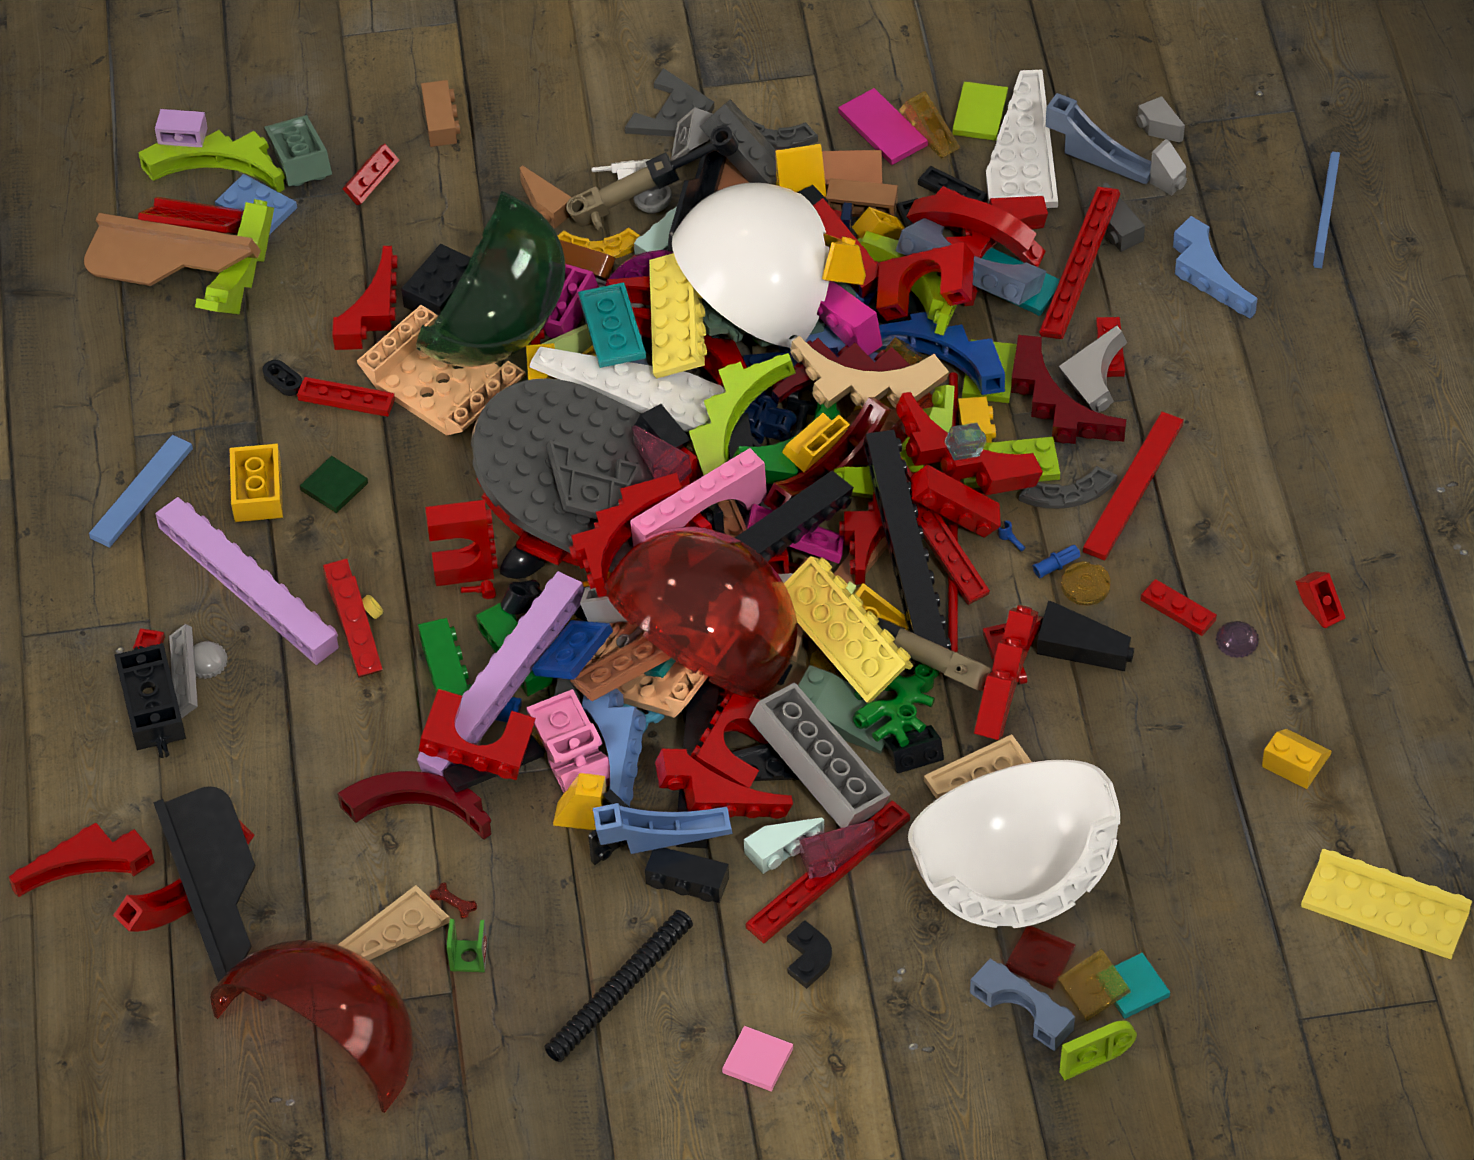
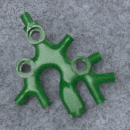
(900, 709)

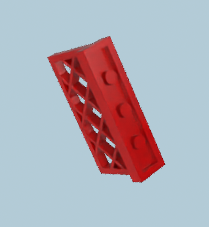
(193, 215)

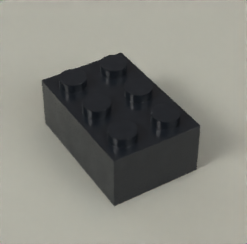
(435, 280)

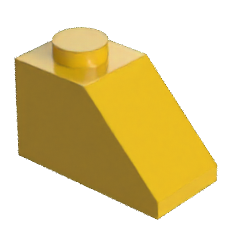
(878, 223)

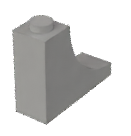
(1089, 369)

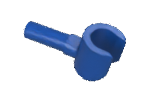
(1007, 534)

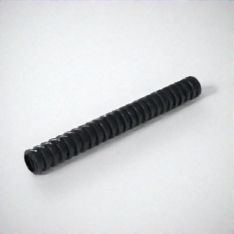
(618, 986)

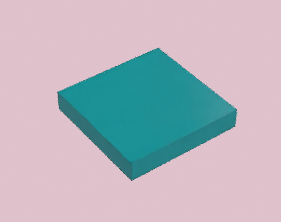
(1144, 984)

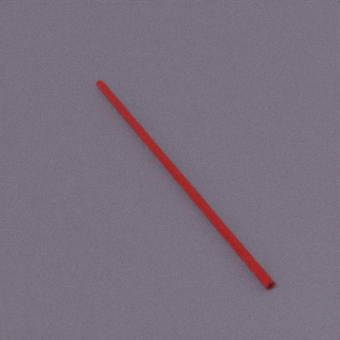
(953, 527)

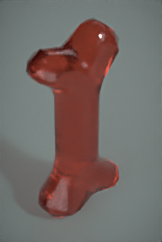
(462, 905)

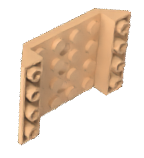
(401, 369)
(665, 694)

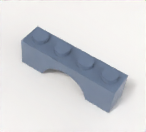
(997, 985)

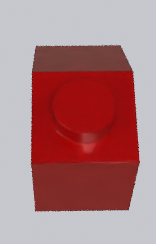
(1321, 598)

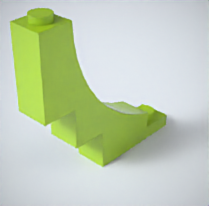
(925, 288)
(227, 289)
(940, 413)

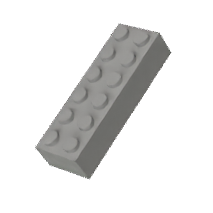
(819, 756)

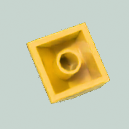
(1294, 757)

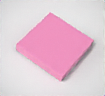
(757, 1058)

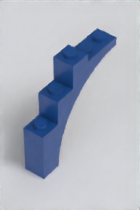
(974, 358)

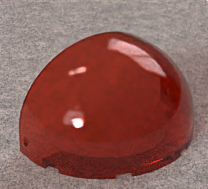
(709, 607)
(340, 996)

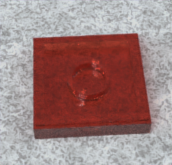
(1040, 957)

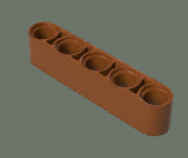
(588, 259)

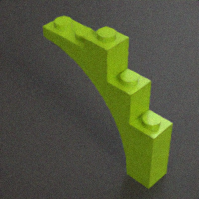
(218, 151)
(725, 409)

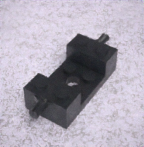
(156, 715)

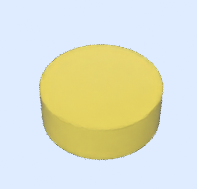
(372, 606)

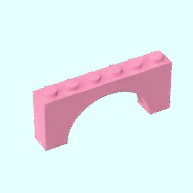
(737, 479)

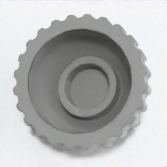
(653, 199)
(209, 659)

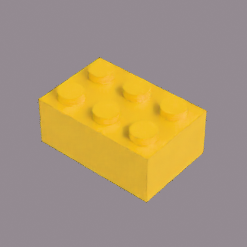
(256, 482)

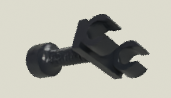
(803, 408)

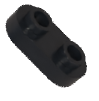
(286, 381)

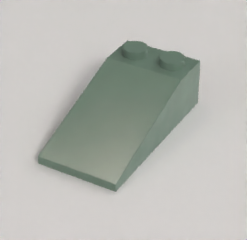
(299, 150)
(838, 705)

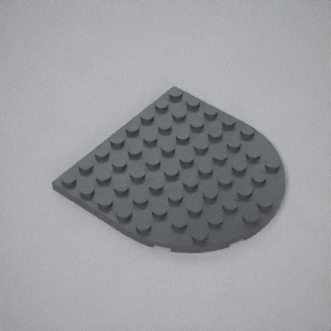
(514, 457)

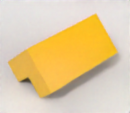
(815, 441)

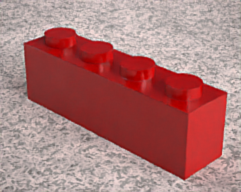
(955, 501)

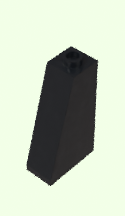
(1082, 640)

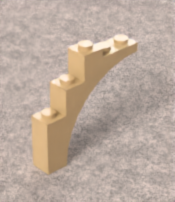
(836, 381)

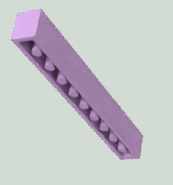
(248, 580)
(512, 663)

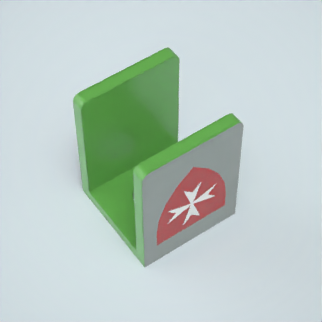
(456, 948)

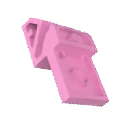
(569, 739)

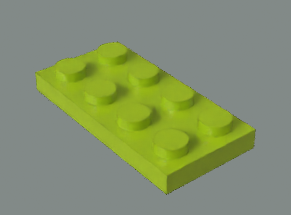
(1042, 448)

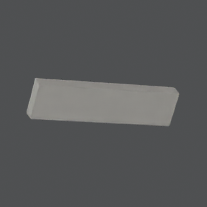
(183, 669)

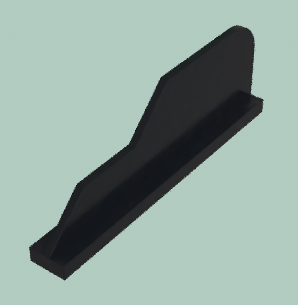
(698, 188)
(212, 868)

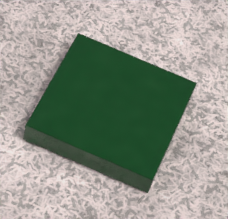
(334, 484)

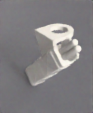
(623, 168)

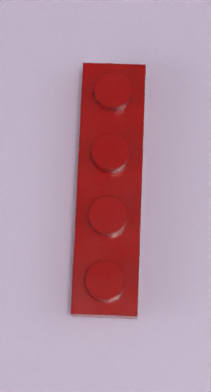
(346, 396)

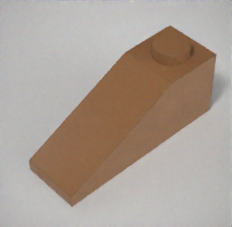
(545, 197)

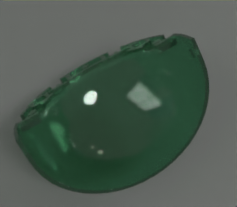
(503, 292)

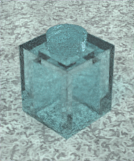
(965, 441)

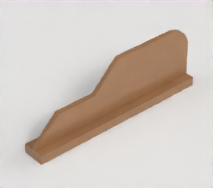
(152, 251)

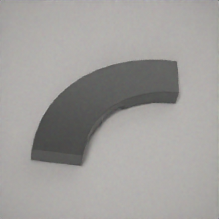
(788, 137)
(1072, 495)

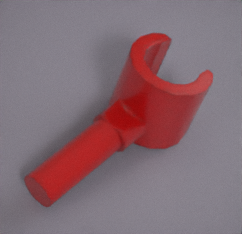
(486, 588)

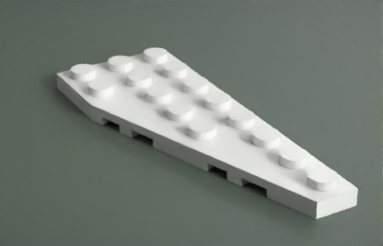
(1023, 151)
(633, 384)

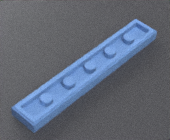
(1326, 210)
(140, 491)

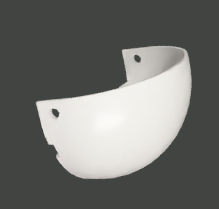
(757, 259)
(1018, 842)

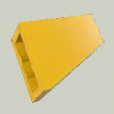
(578, 801)

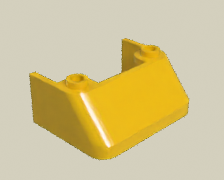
(843, 261)

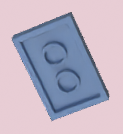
(248, 189)

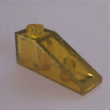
(928, 121)

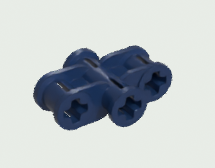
(769, 420)

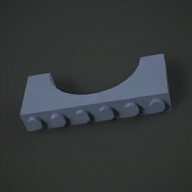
(1007, 281)

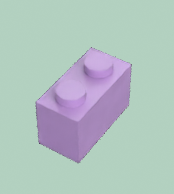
(181, 128)

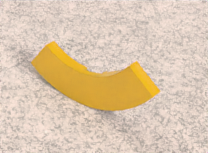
(616, 245)

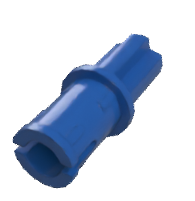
(1056, 561)

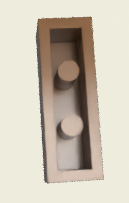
(440, 113)
(862, 195)

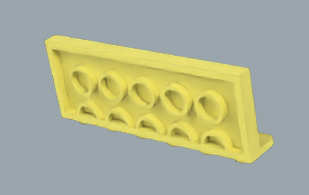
(675, 319)
(845, 629)
(1387, 903)

